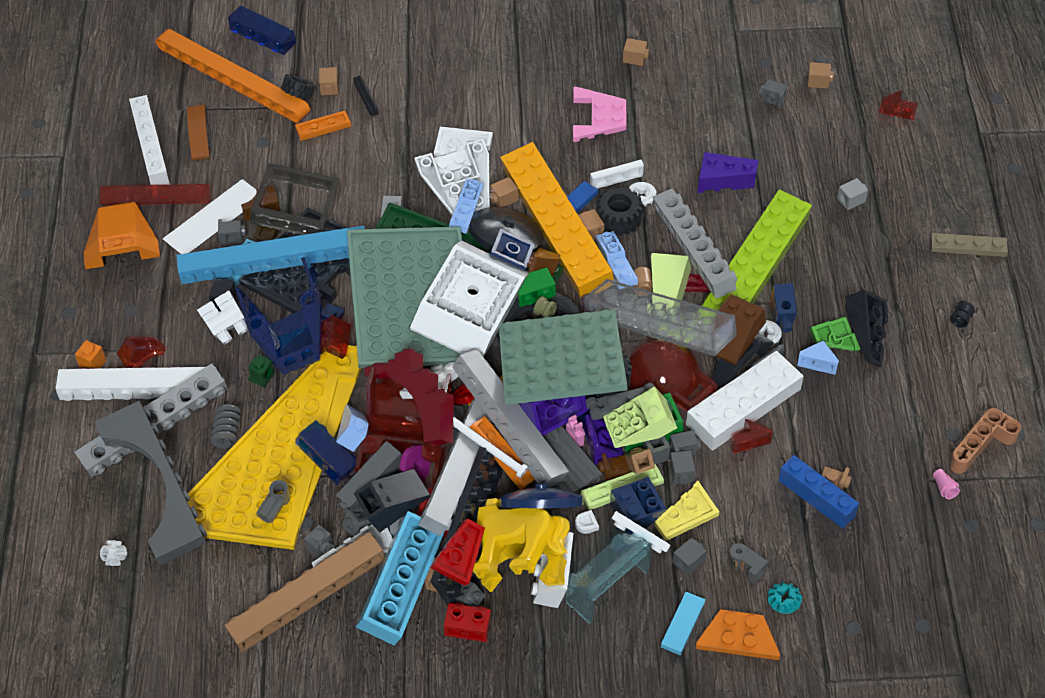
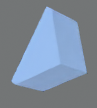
(818, 358)

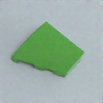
(835, 335)

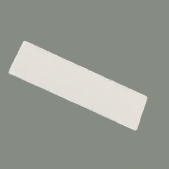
(205, 222)

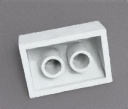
(551, 595)

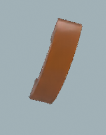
(198, 132)

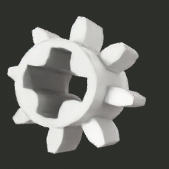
(113, 553)

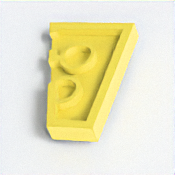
(689, 512)

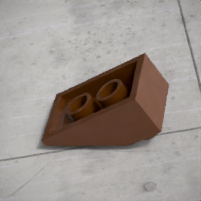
(749, 322)

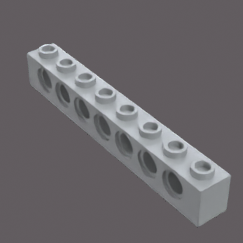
(694, 243)
(172, 399)

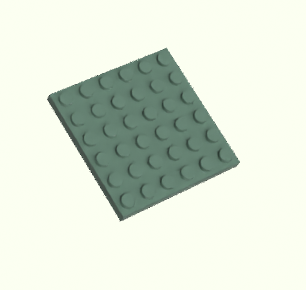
(561, 357)

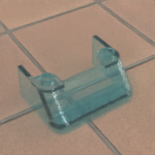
(605, 570)

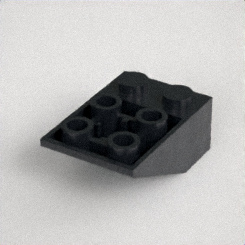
(391, 498)

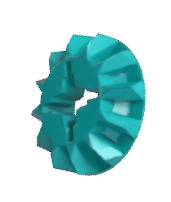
(789, 605)

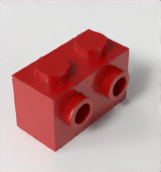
(467, 622)

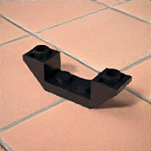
(726, 372)

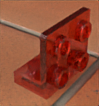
(335, 336)

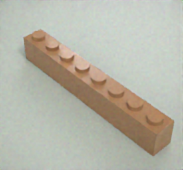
(305, 592)

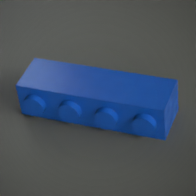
(818, 491)

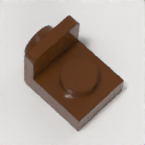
(613, 466)

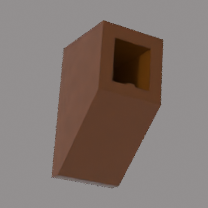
(543, 259)

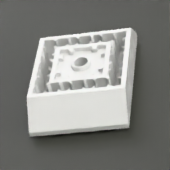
(462, 319)

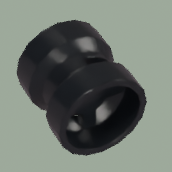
(962, 314)

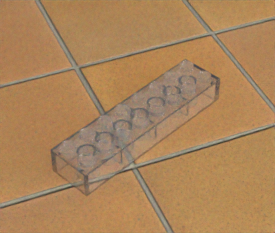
(664, 317)

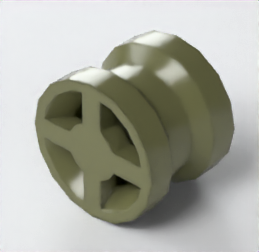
(545, 307)

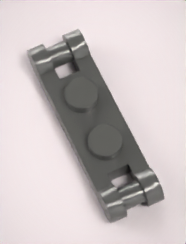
(613, 401)

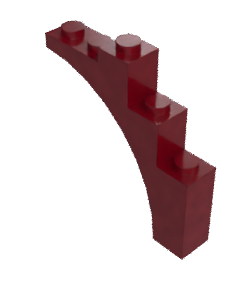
(433, 403)

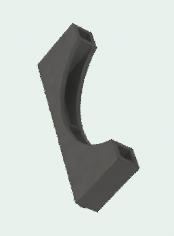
(178, 528)

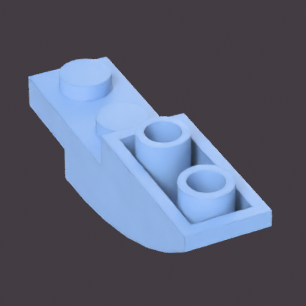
(466, 204)
(615, 257)

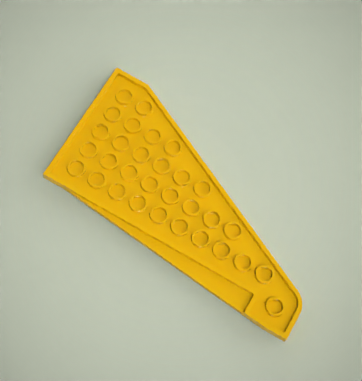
(267, 452)

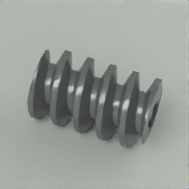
(225, 426)

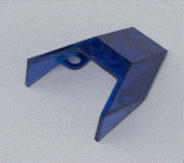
(294, 339)

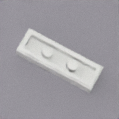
(617, 174)

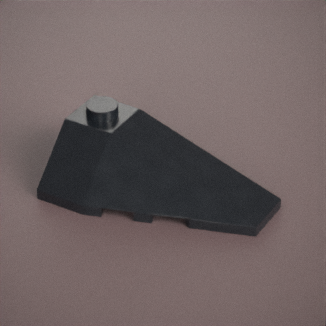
(867, 316)

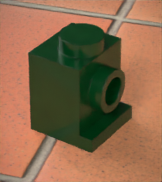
(258, 368)

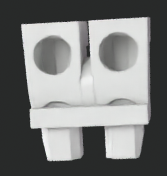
(222, 321)

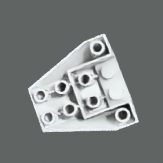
(449, 172)

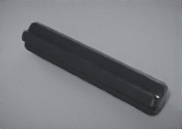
(365, 95)

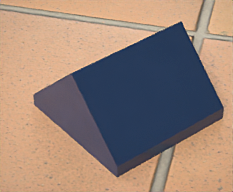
(512, 249)

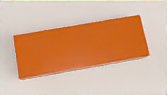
(323, 125)

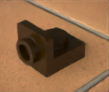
(265, 233)

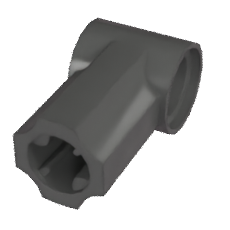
(273, 503)

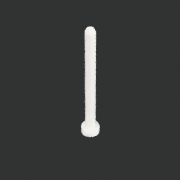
(520, 469)

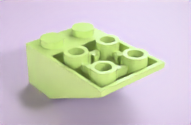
(640, 419)

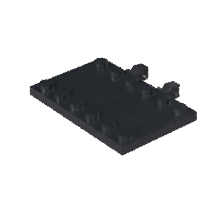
(288, 284)

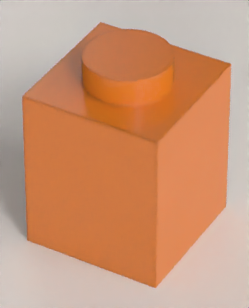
(90, 356)

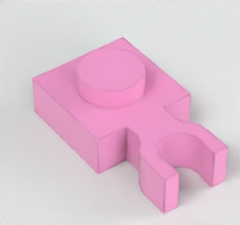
(575, 430)

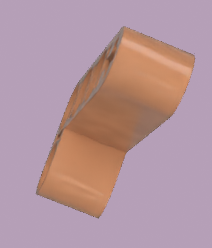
(992, 425)

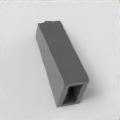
(380, 465)

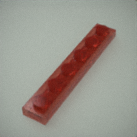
(155, 194)

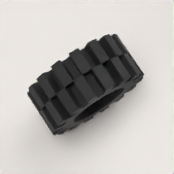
(297, 87)

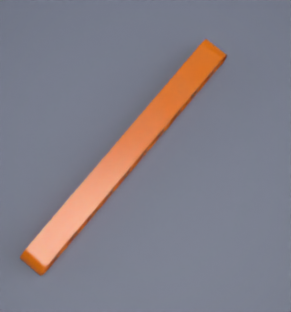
(232, 75)

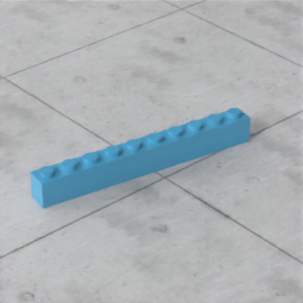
(263, 256)

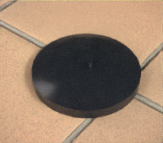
(488, 221)

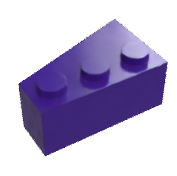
(726, 172)

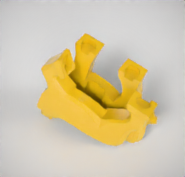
(520, 536)

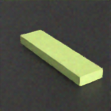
(601, 493)

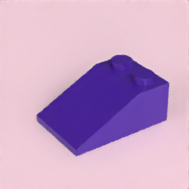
(553, 413)

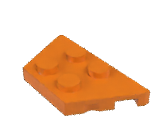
(739, 635)

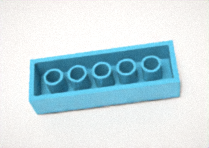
(399, 580)

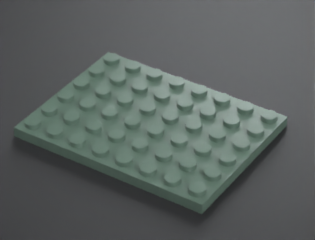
(388, 282)

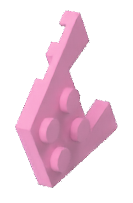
(607, 114)

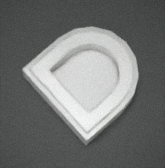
(586, 522)

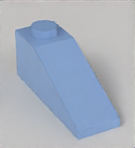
(352, 428)

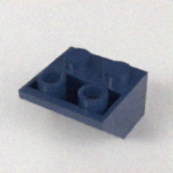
(638, 502)

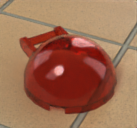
(671, 370)

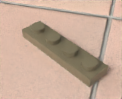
(969, 244)

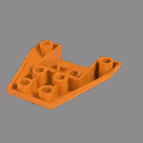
(119, 231)

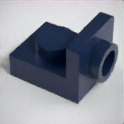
(330, 310)

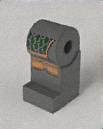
(748, 561)

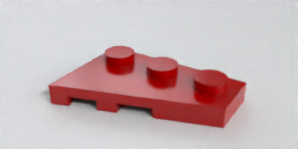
(460, 553)

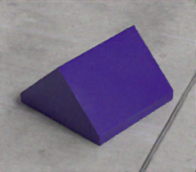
(599, 439)

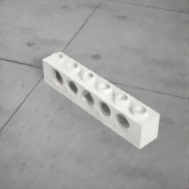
(149, 141)

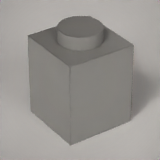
(852, 194)

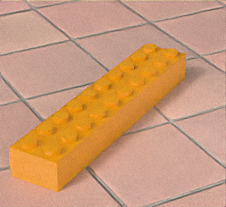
(557, 219)

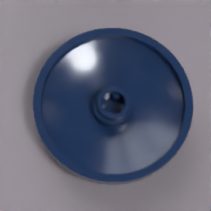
(541, 497)

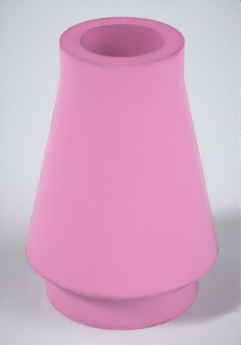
(946, 485)

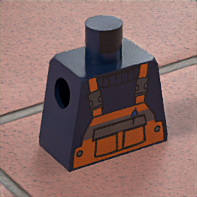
(783, 306)

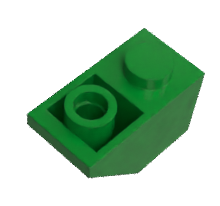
(536, 284)

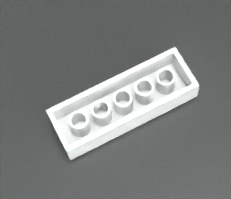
(744, 398)

